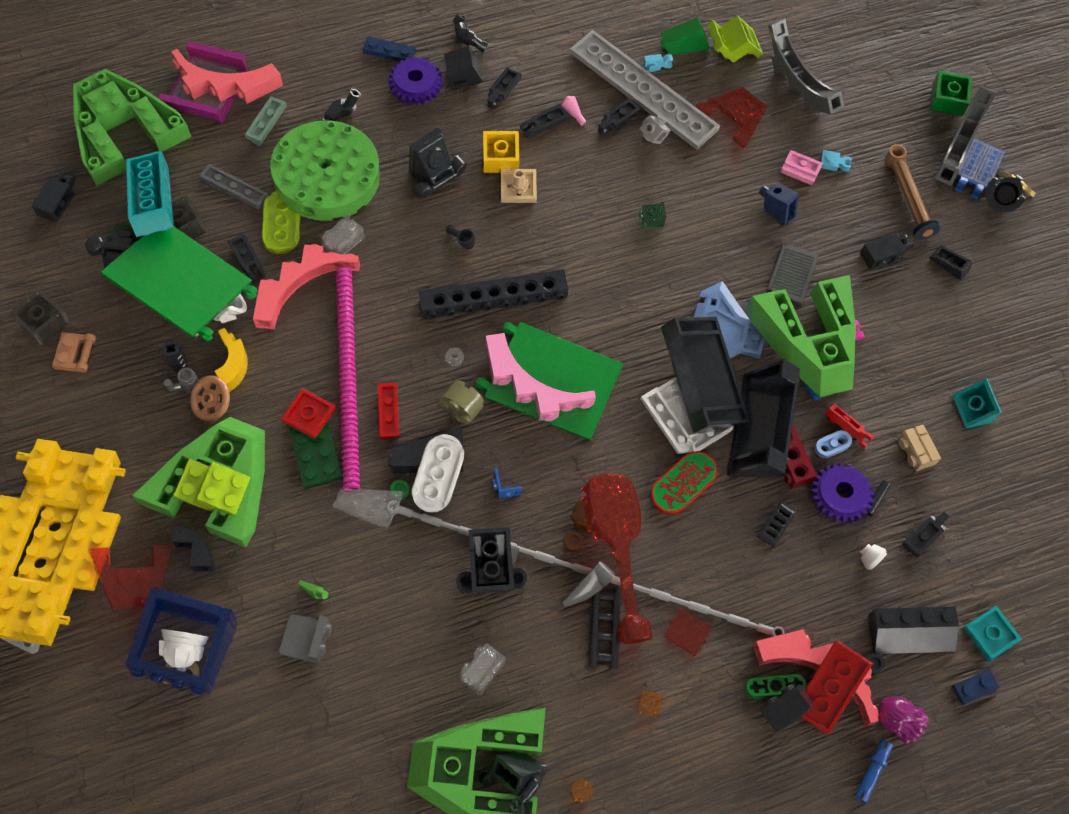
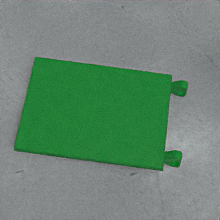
(178, 280)
(561, 367)

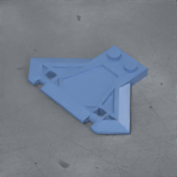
(736, 327)

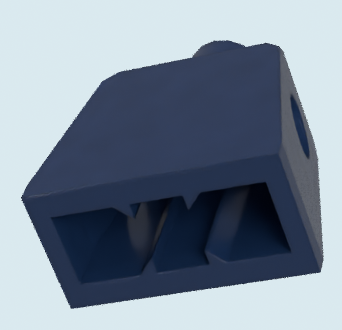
(780, 202)

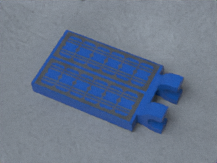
(979, 166)

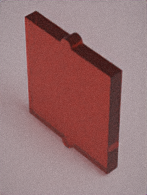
(688, 632)

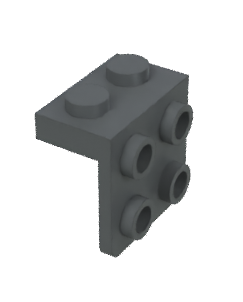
(305, 638)

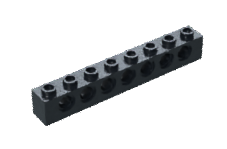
(498, 287)

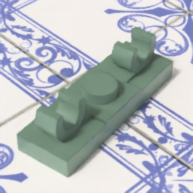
(265, 120)

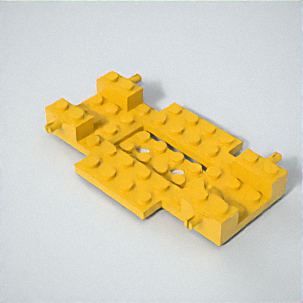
(74, 494)

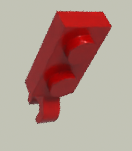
(850, 425)

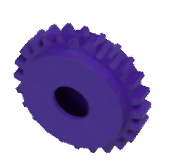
(403, 76)
(836, 506)

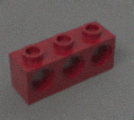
(800, 463)

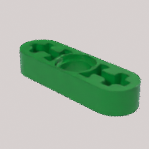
(759, 681)

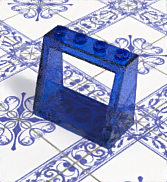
(188, 608)

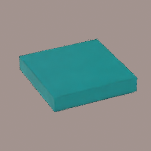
(992, 633)

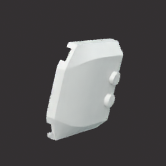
(670, 414)

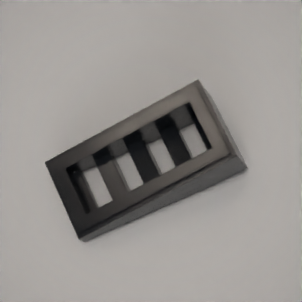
(955, 270)
(782, 513)

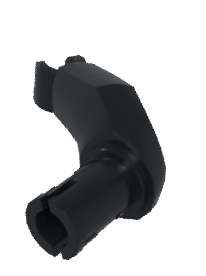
(467, 36)
(342, 107)

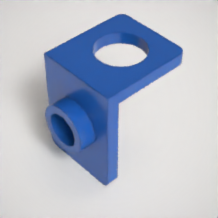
(503, 493)

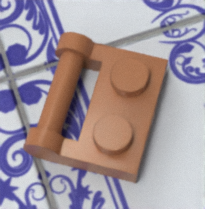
(68, 351)

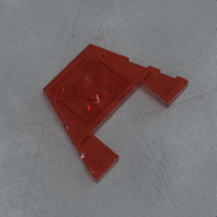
(741, 108)
(130, 586)

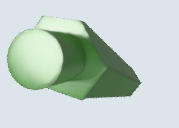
(315, 591)

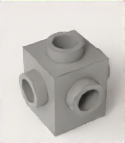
(654, 129)

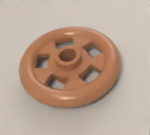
(213, 401)

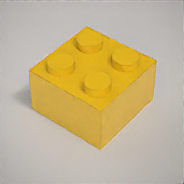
(500, 150)

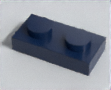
(975, 687)

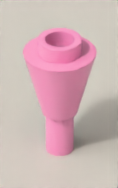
(571, 106)

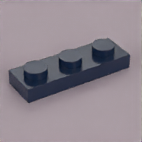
(388, 49)

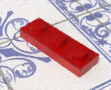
(388, 411)

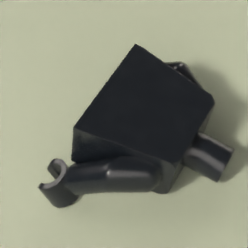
(518, 774)

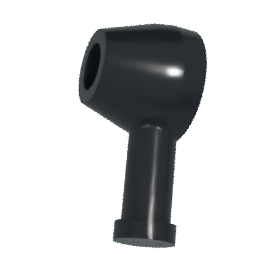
(464, 237)

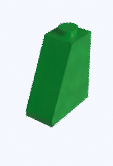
(685, 38)

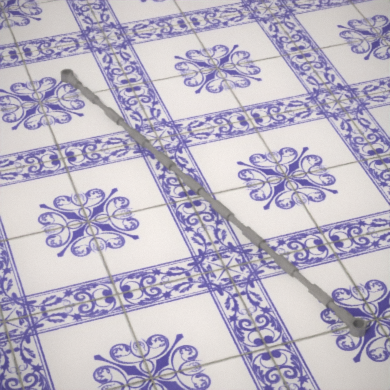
(615, 580)

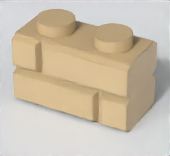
(919, 448)

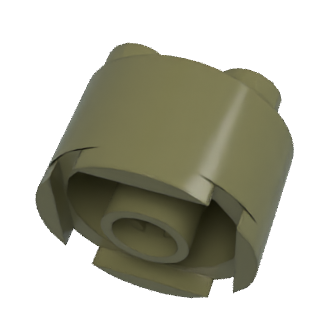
(461, 402)

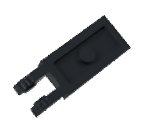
(544, 121)
(246, 256)

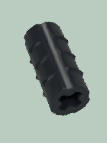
(174, 356)

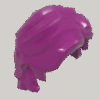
(903, 717)

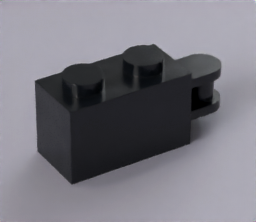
(54, 197)
(885, 250)

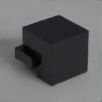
(463, 68)

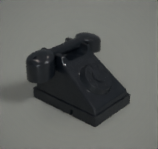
(432, 164)
(115, 243)
(490, 563)

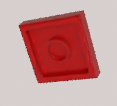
(308, 413)

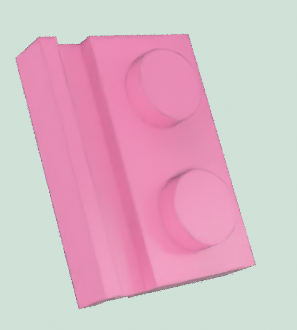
(801, 167)

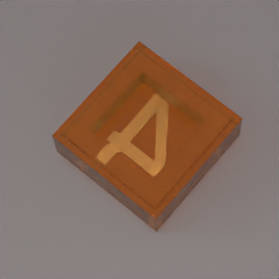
(650, 703)

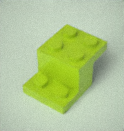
(734, 39)
(211, 487)

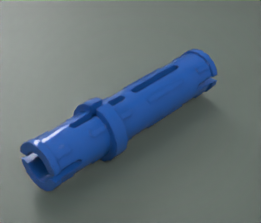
(873, 772)

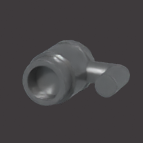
(187, 380)

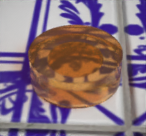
(582, 790)

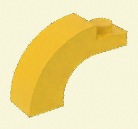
(236, 365)

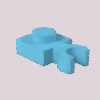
(655, 62)
(832, 161)

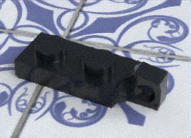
(503, 86)
(618, 116)
(925, 534)

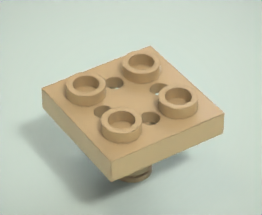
(518, 181)

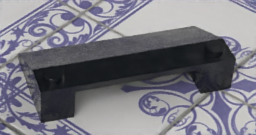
(704, 373)
(770, 401)

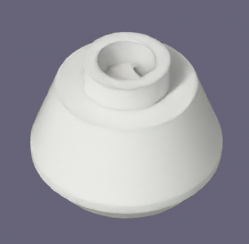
(872, 556)

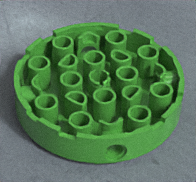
(325, 170)

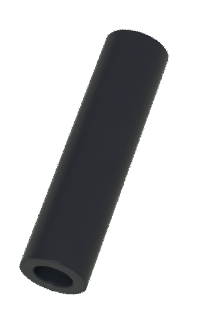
(878, 497)

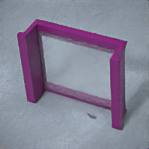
(213, 60)

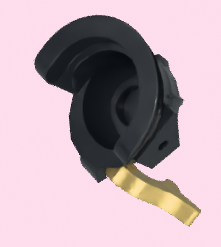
(1006, 194)

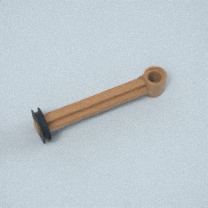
(896, 160)

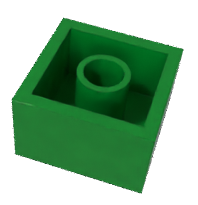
(951, 93)

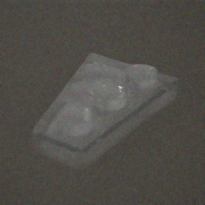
(369, 505)

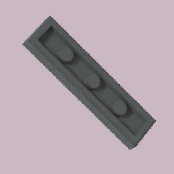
(233, 186)

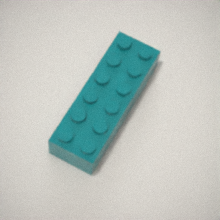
(149, 194)

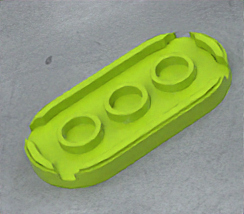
(279, 226)

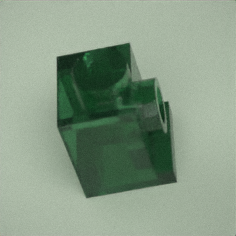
(653, 215)

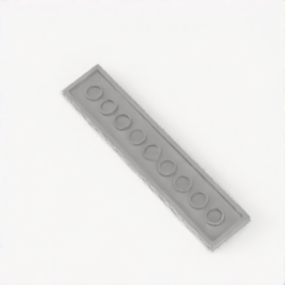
(645, 89)

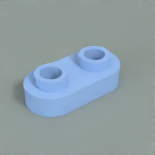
(831, 444)

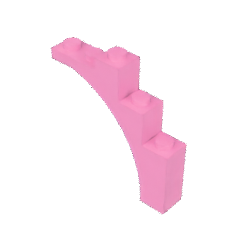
(526, 388)

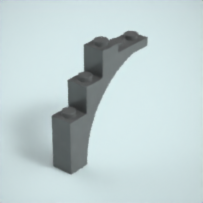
(787, 61)
(964, 135)

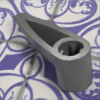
(593, 582)

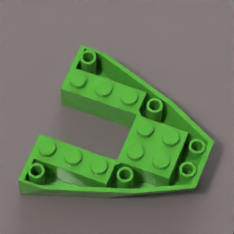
(109, 101)
(824, 358)
(227, 444)
(445, 762)

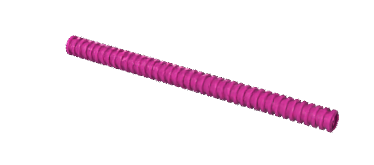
(347, 379)

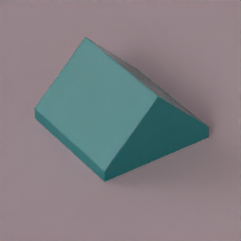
(977, 404)

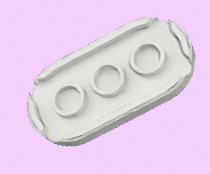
(438, 473)

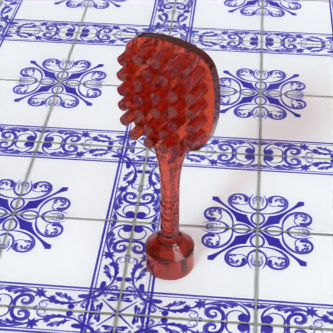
(617, 520)

